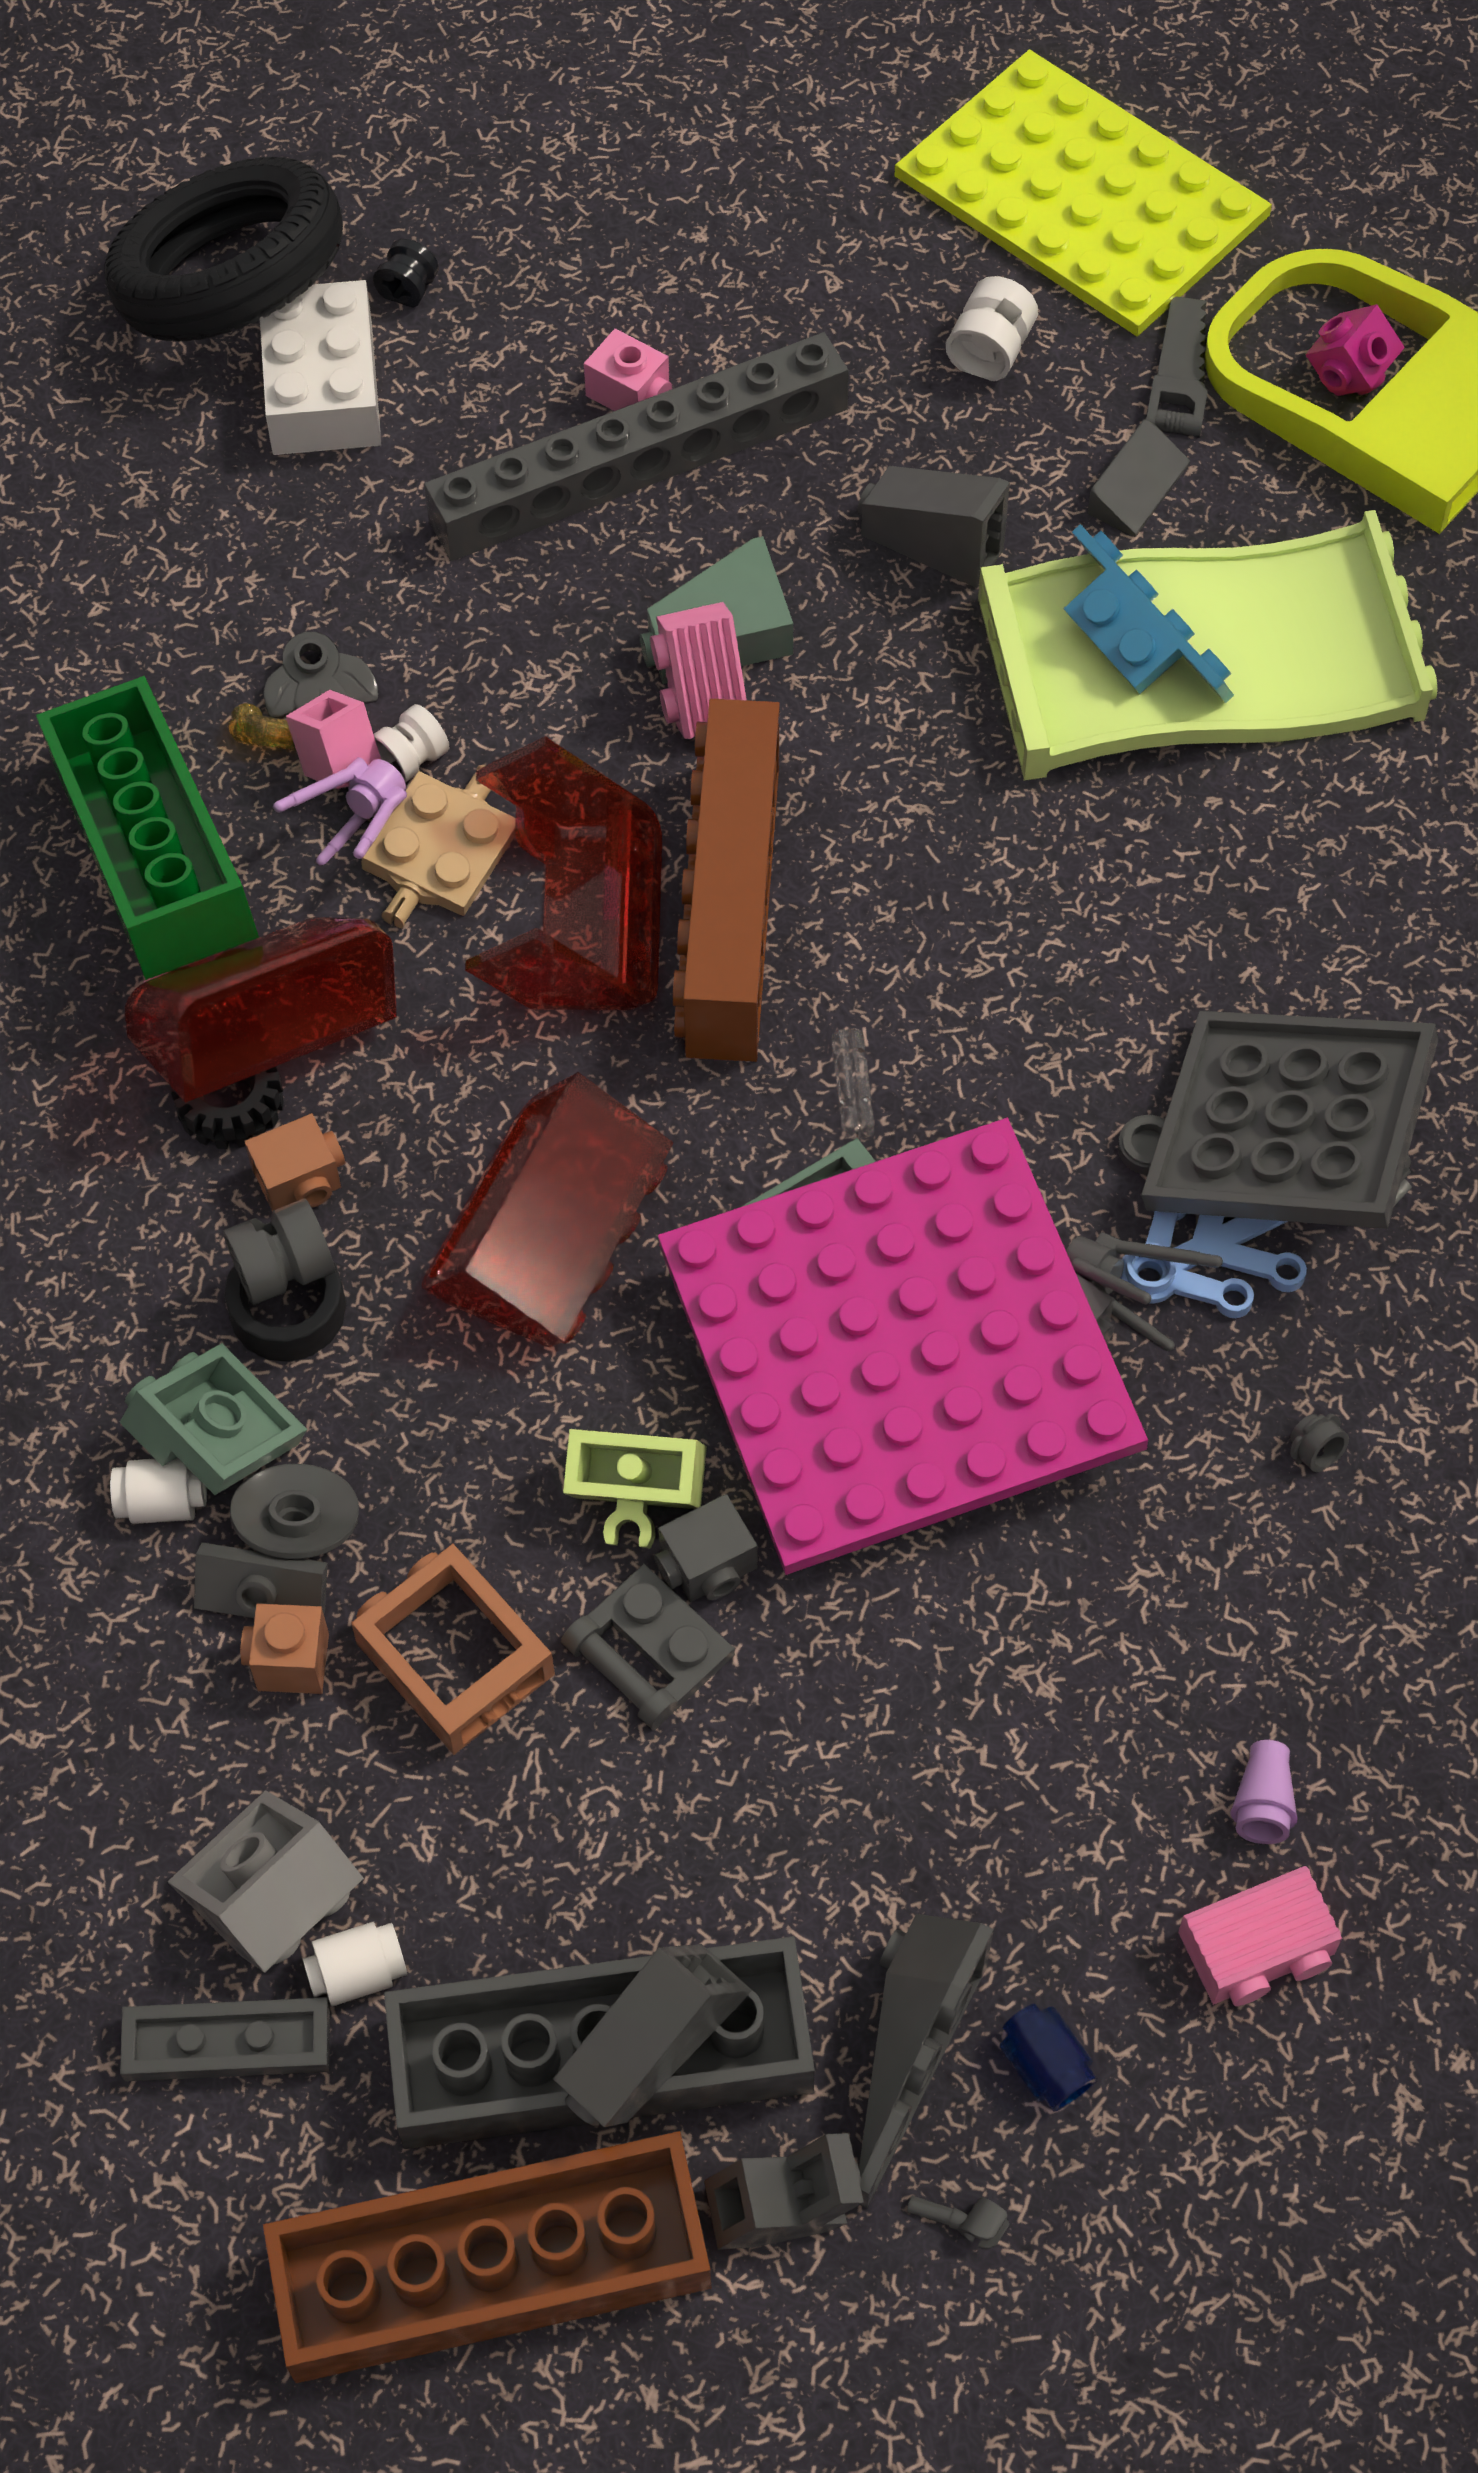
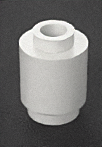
(155, 1493)
(355, 1963)

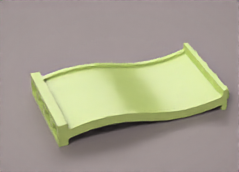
(1300, 623)

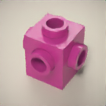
(1355, 351)

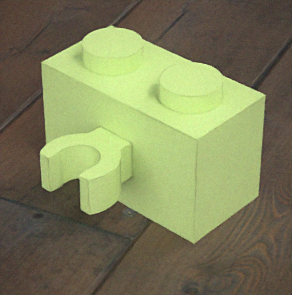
(634, 1474)

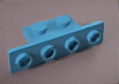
(1130, 629)

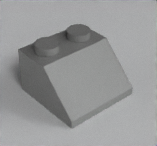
(267, 1880)

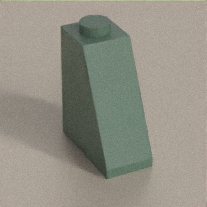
(750, 592)

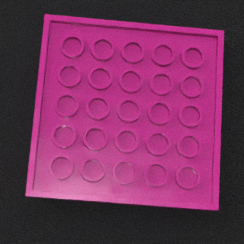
(900, 1345)

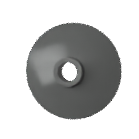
(294, 1511)

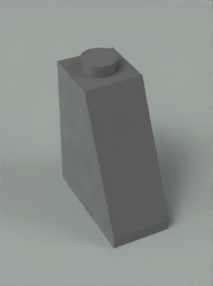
(938, 518)
(649, 2033)

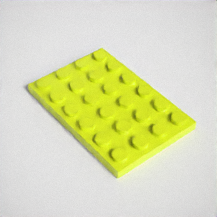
(1083, 191)

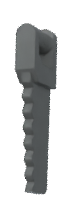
(1181, 369)

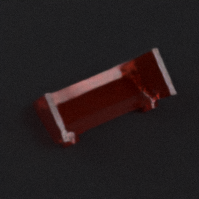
(598, 886)

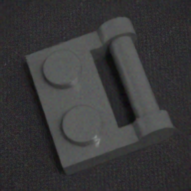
(663, 1632)

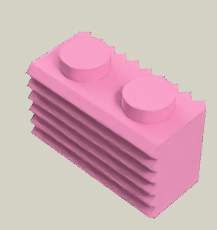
(700, 663)
(1261, 1937)

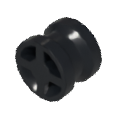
(406, 272)

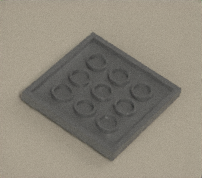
(1292, 1119)

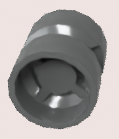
(279, 1251)

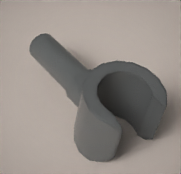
(985, 2220)

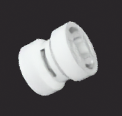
(412, 741)

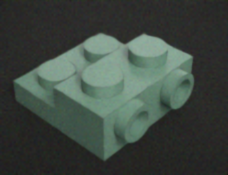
(211, 1418)

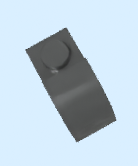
(785, 2197)

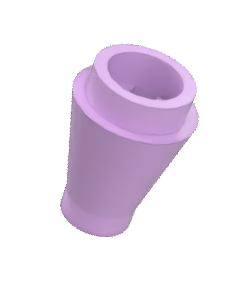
(1265, 1797)

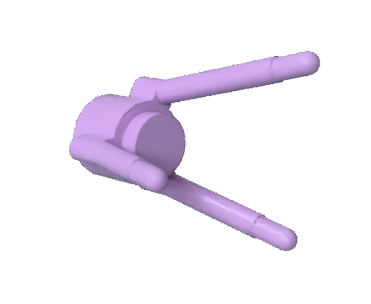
(372, 792)

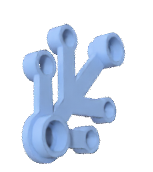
(1215, 1239)

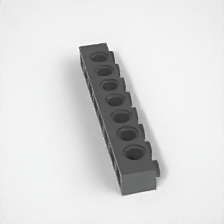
(637, 446)

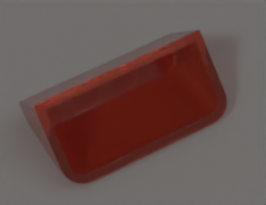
(263, 1003)
(550, 1213)

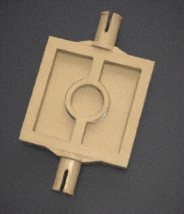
(439, 846)

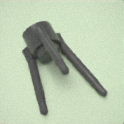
(1099, 1265)

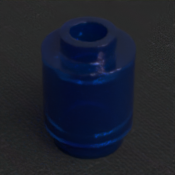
(1047, 2056)

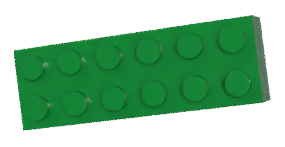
(147, 828)

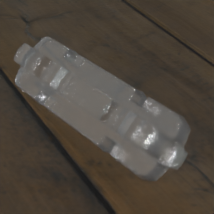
(852, 1084)

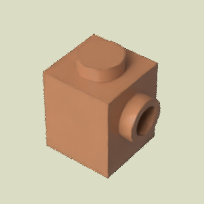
(296, 1163)
(286, 1648)

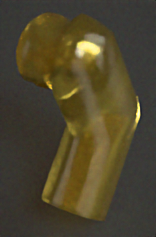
(252, 728)

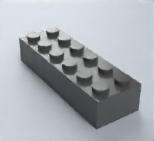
(487, 2050)

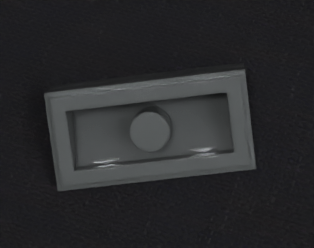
(1137, 480)

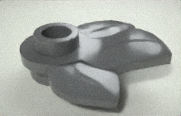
(299, 682)

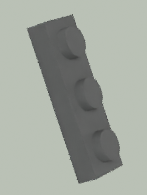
(225, 2039)

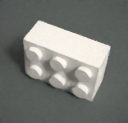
(321, 371)

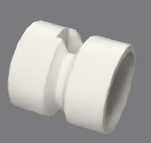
(992, 328)

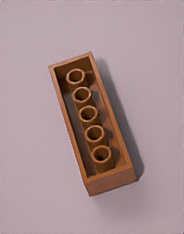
(727, 881)
(486, 2257)

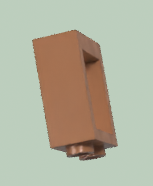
(491, 1694)

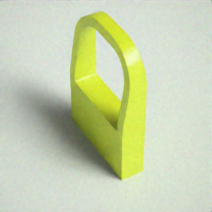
(1418, 433)

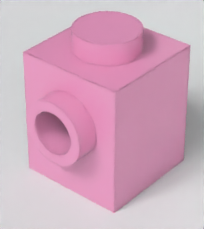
(625, 372)
(331, 735)

